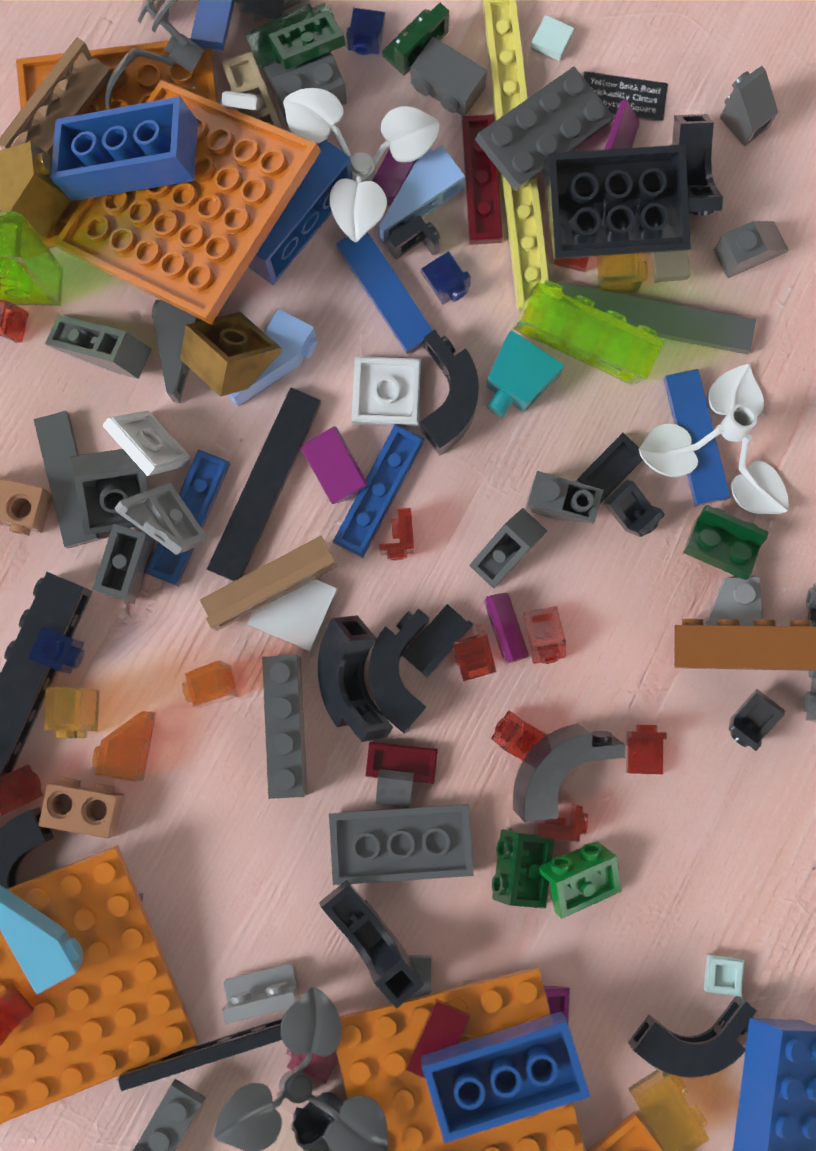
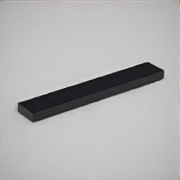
(264, 485)
(202, 1054)

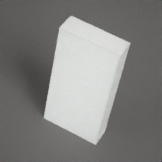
(242, 100)

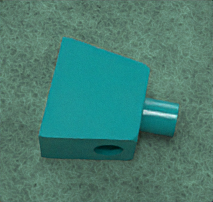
(520, 375)

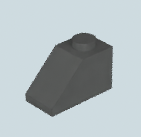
(749, 246)
(508, 547)

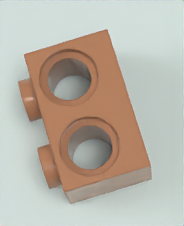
(13, 497)
(81, 816)

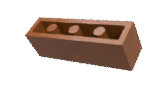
(745, 647)

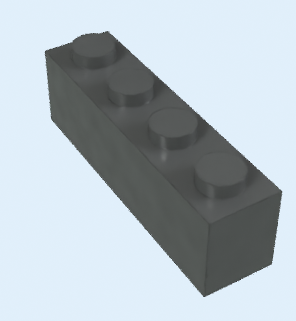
(284, 726)

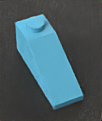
(38, 943)

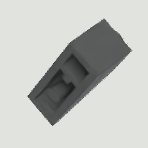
(170, 330)
(99, 345)

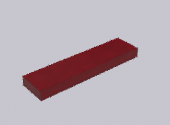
(481, 184)

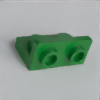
(582, 878)

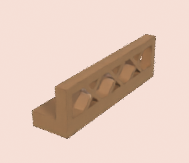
(75, 91)
(268, 583)

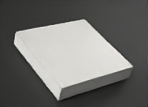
(386, 391)
(147, 442)
(296, 615)

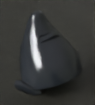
(312, 1122)

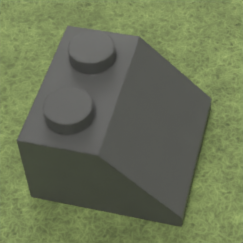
(316, 73)
(101, 483)

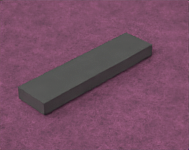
(57, 445)

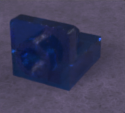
(365, 31)
(447, 278)

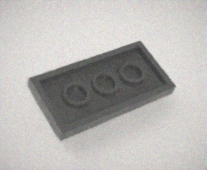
(547, 122)
(401, 844)

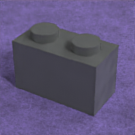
(448, 77)
(123, 563)

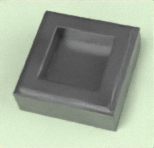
(394, 788)

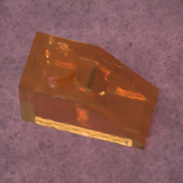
(209, 684)
(126, 749)

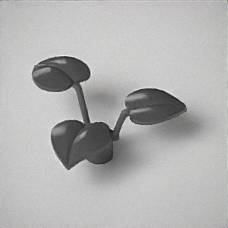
(179, 47)
(250, 1113)

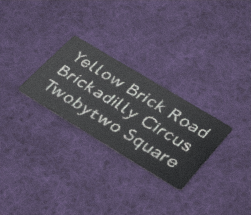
(644, 96)

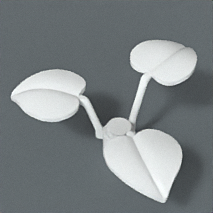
(360, 201)
(740, 398)

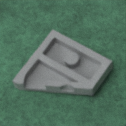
(164, 518)
(737, 600)

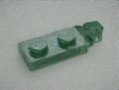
(259, 39)

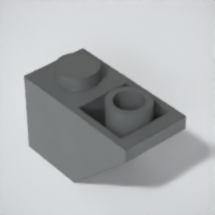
(750, 106)
(563, 499)

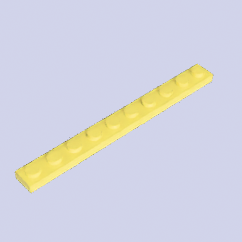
(509, 91)

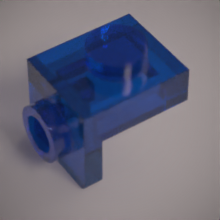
(57, 651)

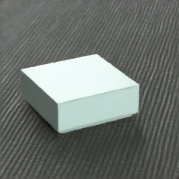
(552, 37)
(724, 975)

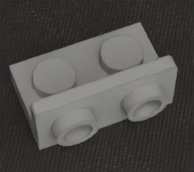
(260, 993)

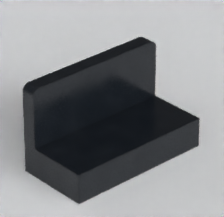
(437, 640)

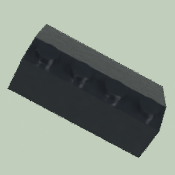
(617, 201)

